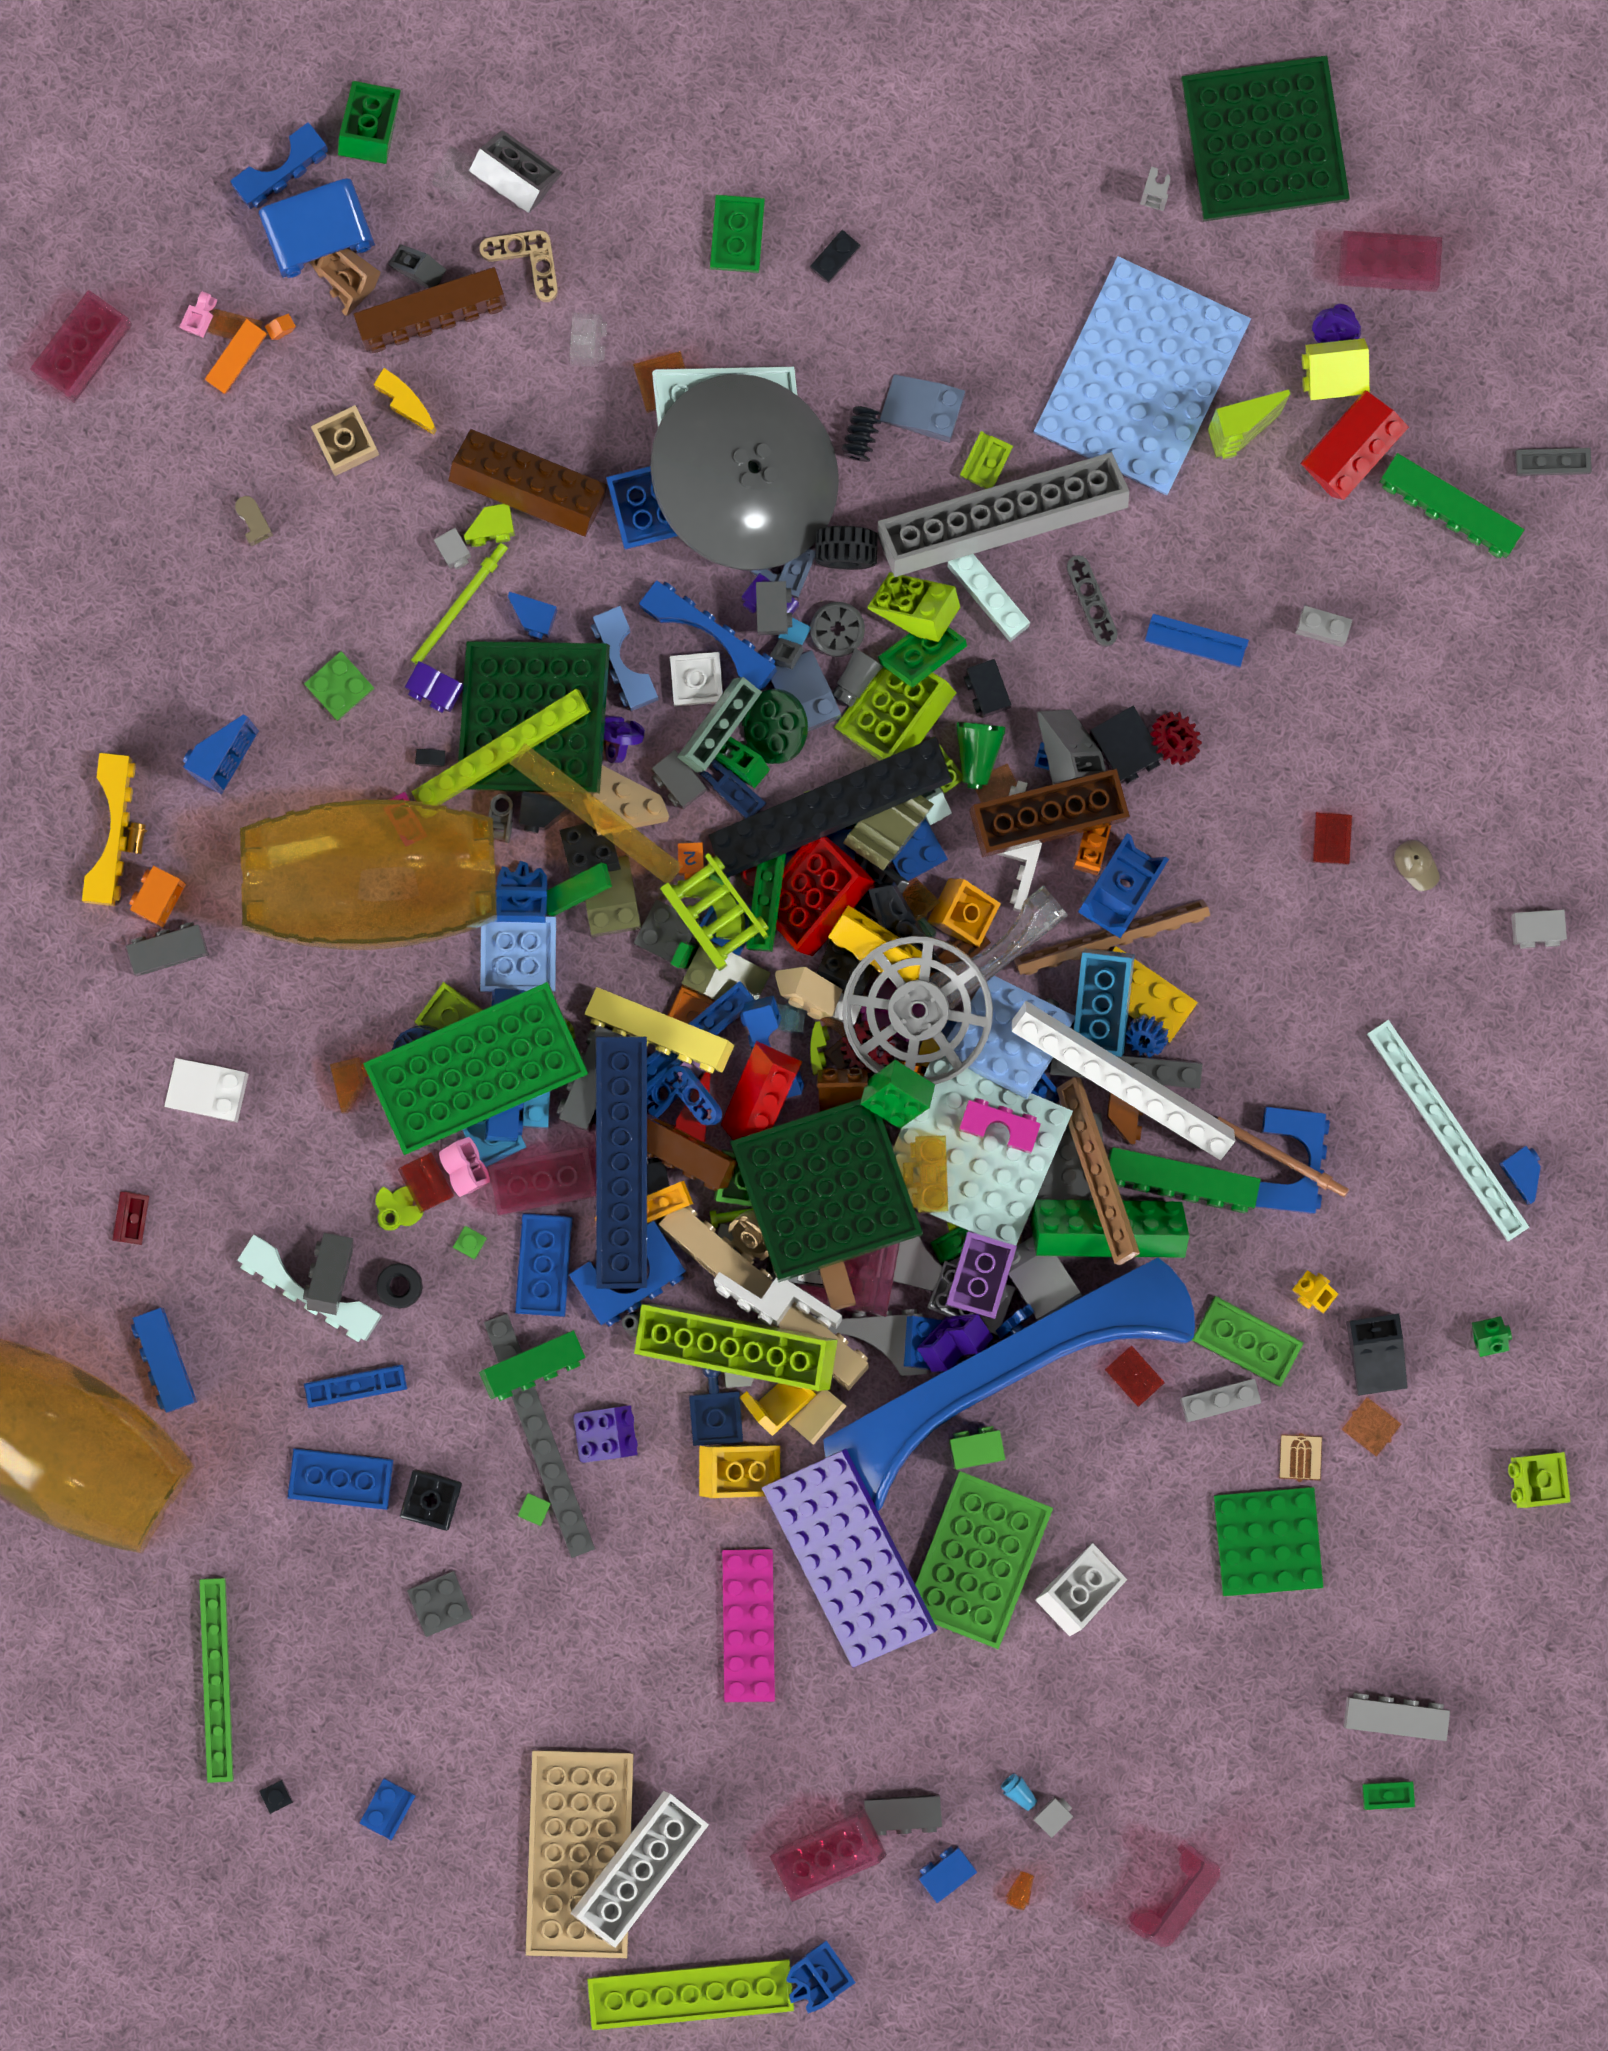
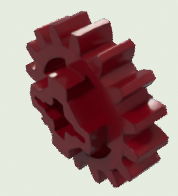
(1176, 738)
(863, 1038)

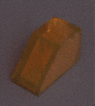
(349, 1081)

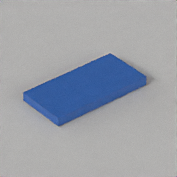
(543, 1265)
(340, 1479)

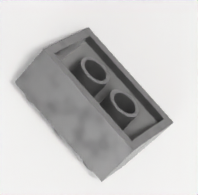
(514, 171)

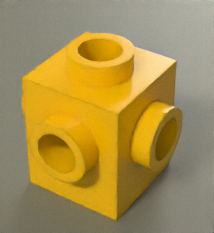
(1313, 1286)

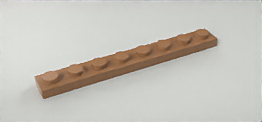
(1103, 940)
(1098, 1172)

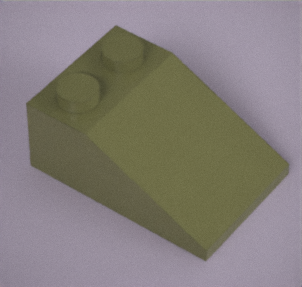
(616, 907)
(709, 981)

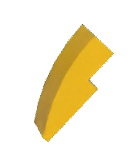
(404, 400)

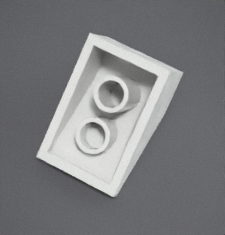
(206, 1090)
(1081, 1590)

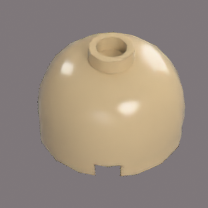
(748, 1235)

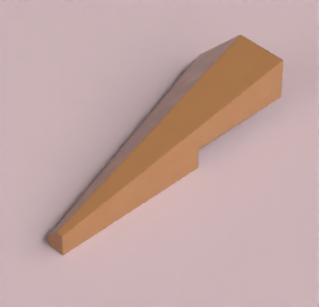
(348, 275)

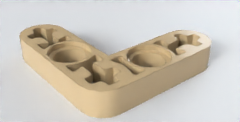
(535, 253)

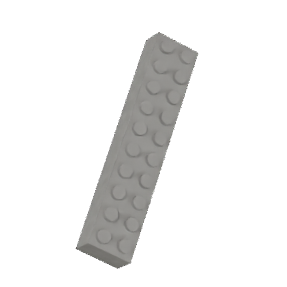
(1003, 514)

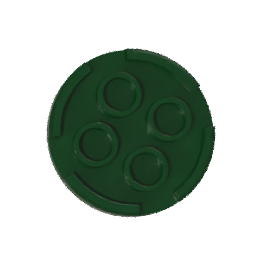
(776, 726)

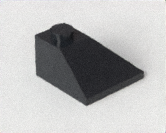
(540, 812)

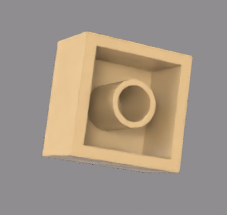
(345, 440)

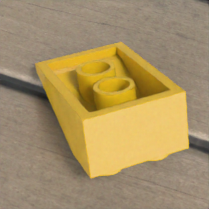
(737, 1470)

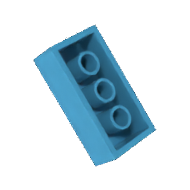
(1104, 998)

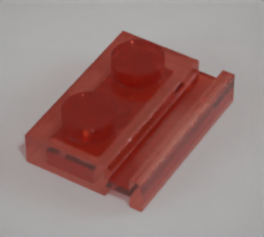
(1332, 838)
(425, 1182)
(1134, 1376)

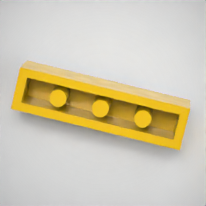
(864, 935)

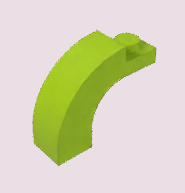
(721, 907)

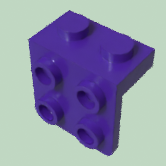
(605, 1434)

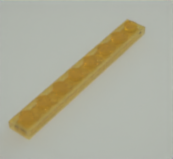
(596, 814)

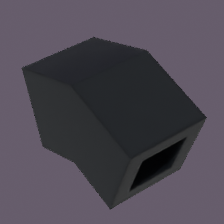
(430, 757)

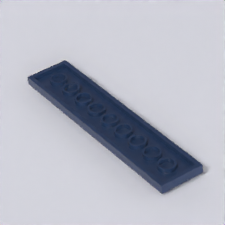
(621, 1162)

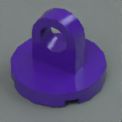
(1336, 325)
(619, 736)

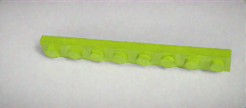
(502, 750)

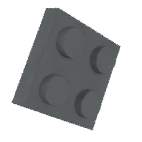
(663, 931)
(440, 1604)

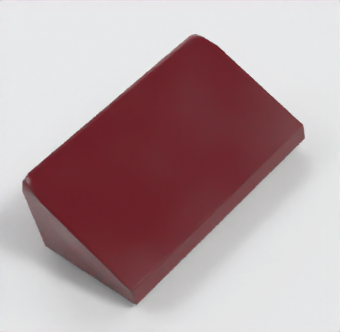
(130, 1218)

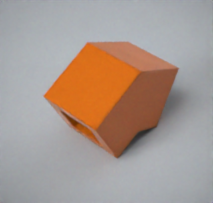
(280, 327)

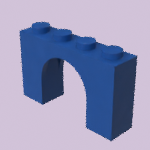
(1310, 1131)
(608, 1304)

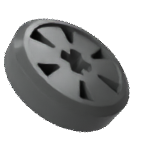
(825, 620)

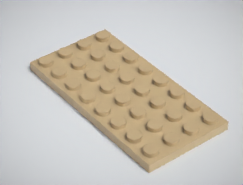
(575, 1830)

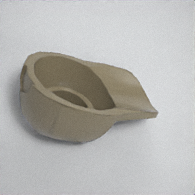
(1421, 872)

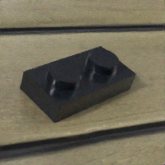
(835, 256)

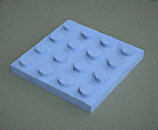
(1006, 1056)

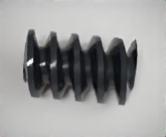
(860, 433)

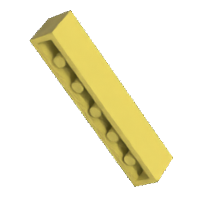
(661, 1030)

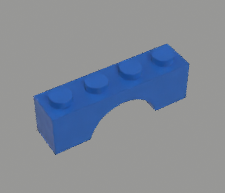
(256, 185)
(762, 1019)

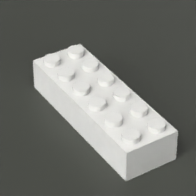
(639, 1869)

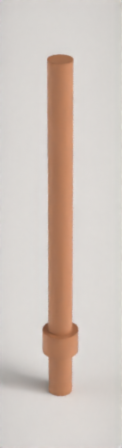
(1323, 1179)

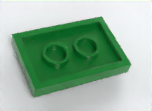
(737, 233)
(918, 657)

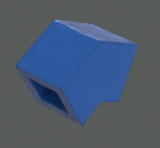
(1041, 759)

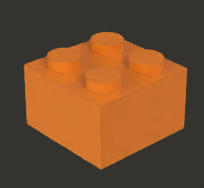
(157, 896)

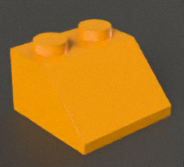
(964, 911)

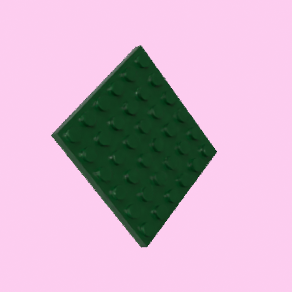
(1265, 138)
(519, 679)
(825, 1189)

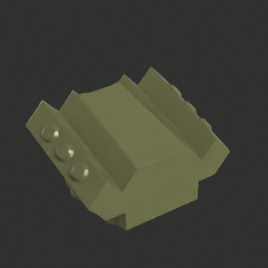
(887, 833)

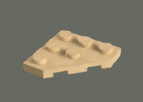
(630, 800)

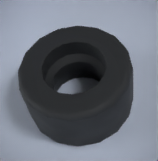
(385, 1278)

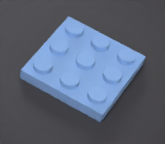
(518, 955)

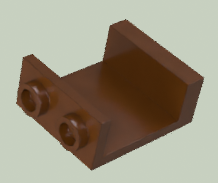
(840, 1086)

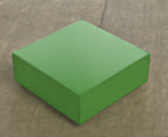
(534, 1509)

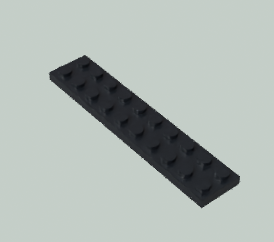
(831, 807)

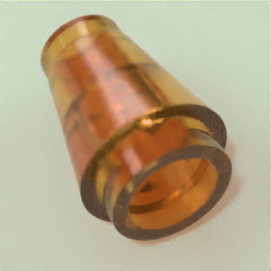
(1020, 1891)

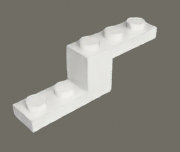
(1026, 854)
(777, 1301)

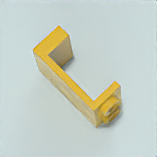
(777, 1405)

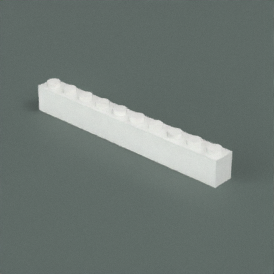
(1123, 1080)

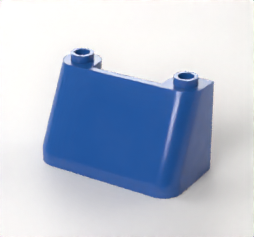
(315, 226)

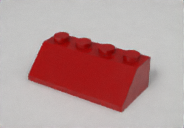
(1354, 445)
(760, 1092)

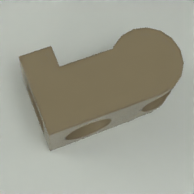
(250, 512)

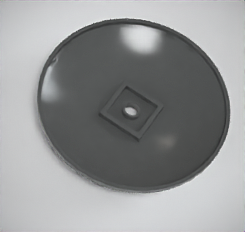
(706, 481)

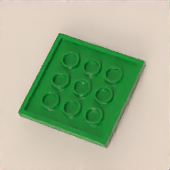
(1268, 1541)

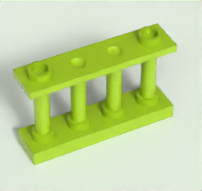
(690, 914)

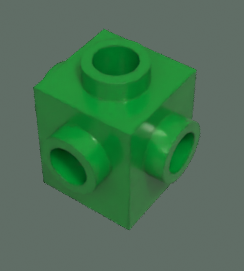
(1491, 1336)

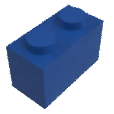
(946, 1874)

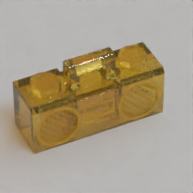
(932, 1165)

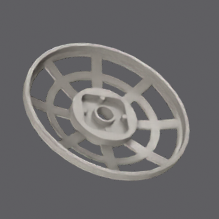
(914, 992)

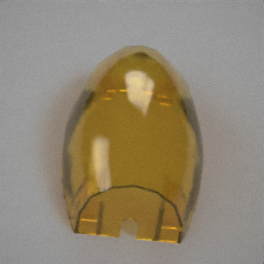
(368, 874)
(83, 1452)

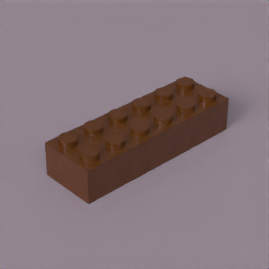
(430, 310)
(527, 482)
(1049, 813)

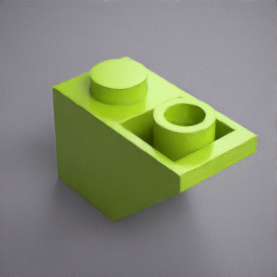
(491, 524)

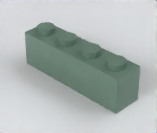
(719, 724)

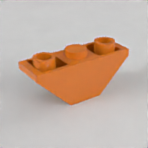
(1092, 850)

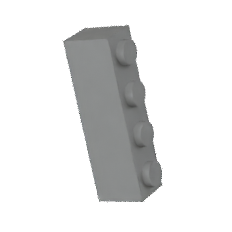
(1396, 1718)

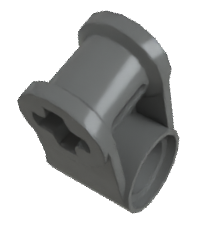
(502, 820)

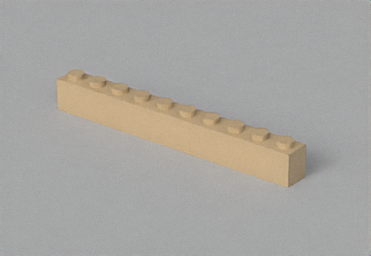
(718, 1256)

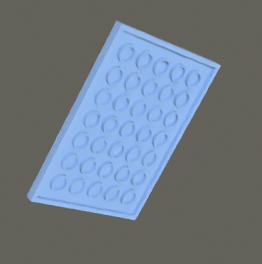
(1142, 374)

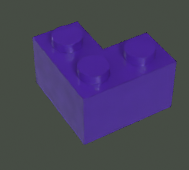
(953, 1339)

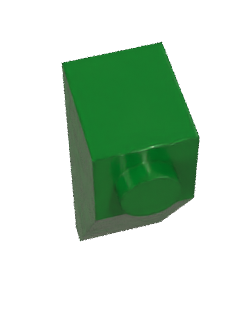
(742, 762)

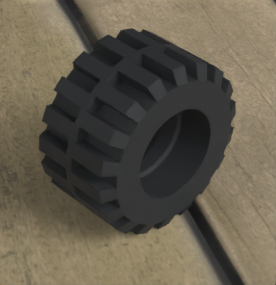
(846, 547)

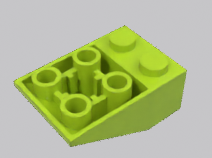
(916, 605)

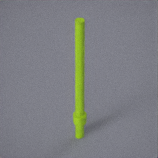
(488, 566)

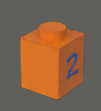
(691, 857)

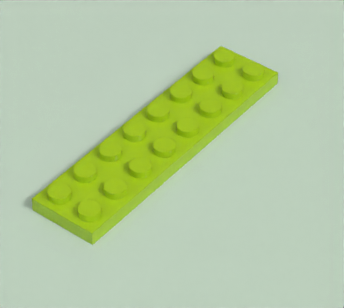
(690, 1994)

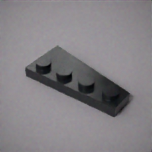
(896, 915)

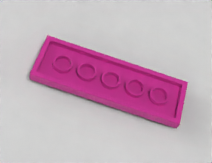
(748, 1625)

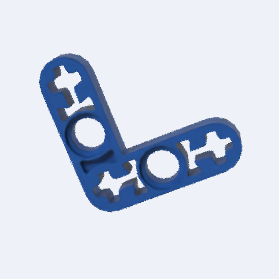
(682, 1089)

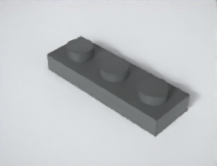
(1553, 461)

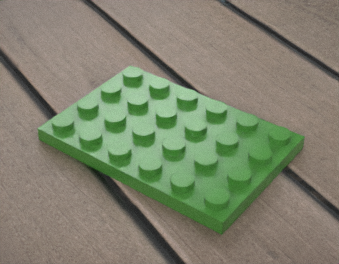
(980, 1558)

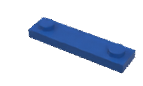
(355, 1386)

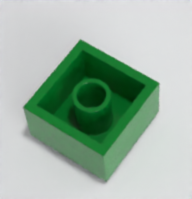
(898, 1094)

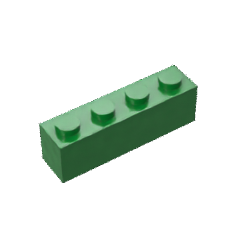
(532, 1365)

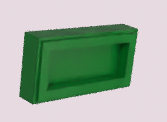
(684, 955)

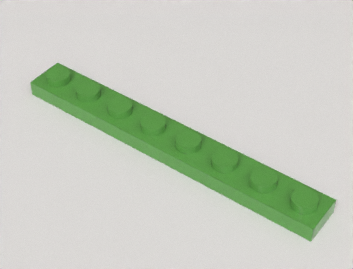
(216, 1680)

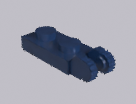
(734, 791)

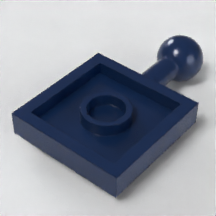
(715, 1415)

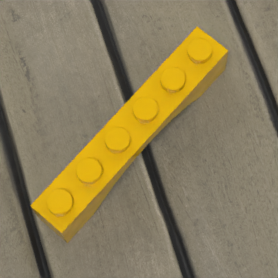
(102, 880)

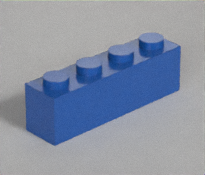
(164, 1360)

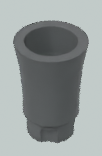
(856, 677)

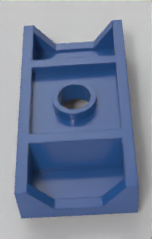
(1112, 903)

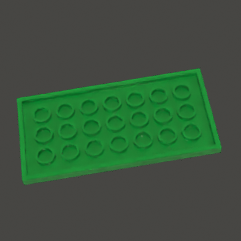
(475, 1068)

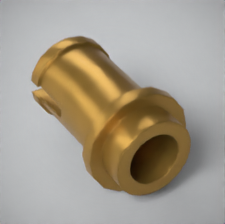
(136, 836)

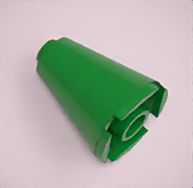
(978, 751)

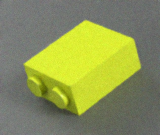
(1336, 369)

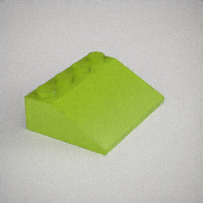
(1241, 422)
(893, 714)

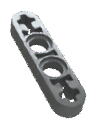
(1091, 601)

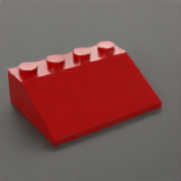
(815, 893)

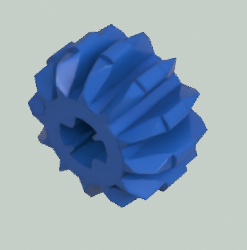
(1147, 1035)

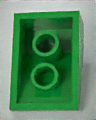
(368, 122)

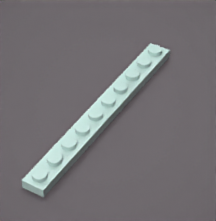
(1448, 1130)

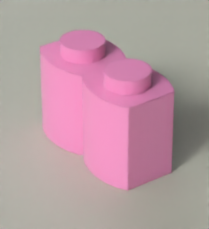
(464, 1166)

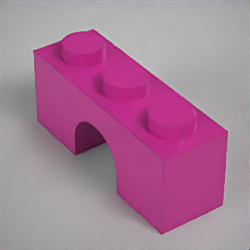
(1022, 1129)

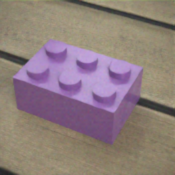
(981, 1275)

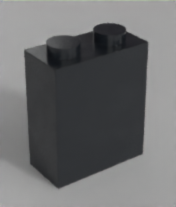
(1126, 745)

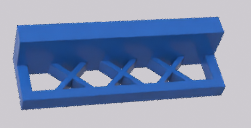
(1196, 640)

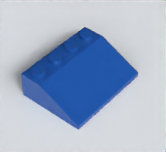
(638, 509)
(220, 754)

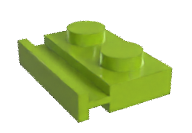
(986, 461)

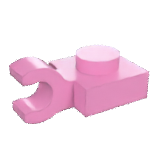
(198, 318)

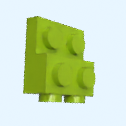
(1539, 1480)

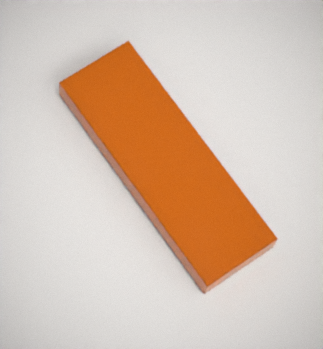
(236, 356)

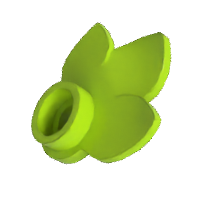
(399, 1205)

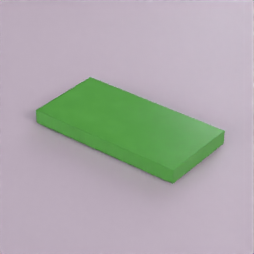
(1247, 1341)

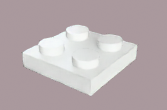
(696, 678)

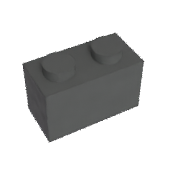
(772, 608)
(678, 780)

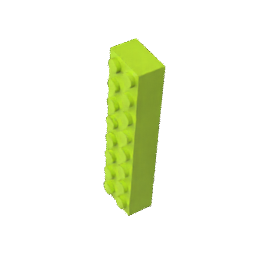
(736, 1347)

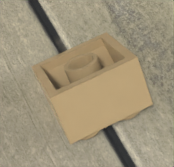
(808, 991)

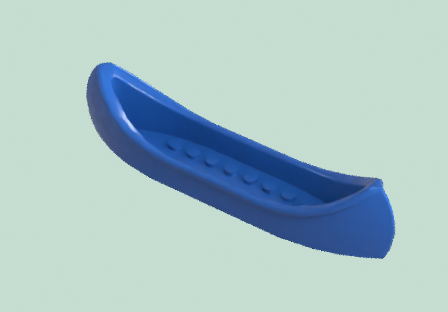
(1138, 1305)

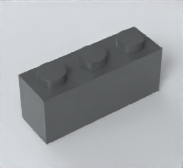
(167, 949)
(328, 1273)
(904, 1813)

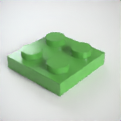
(339, 686)

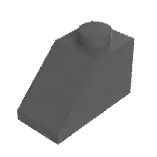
(417, 266)

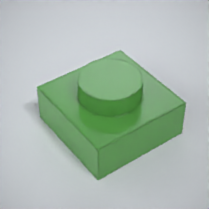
(470, 1242)

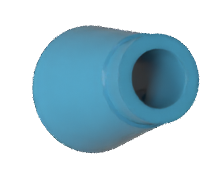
(1019, 1792)

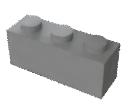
(1220, 1400)

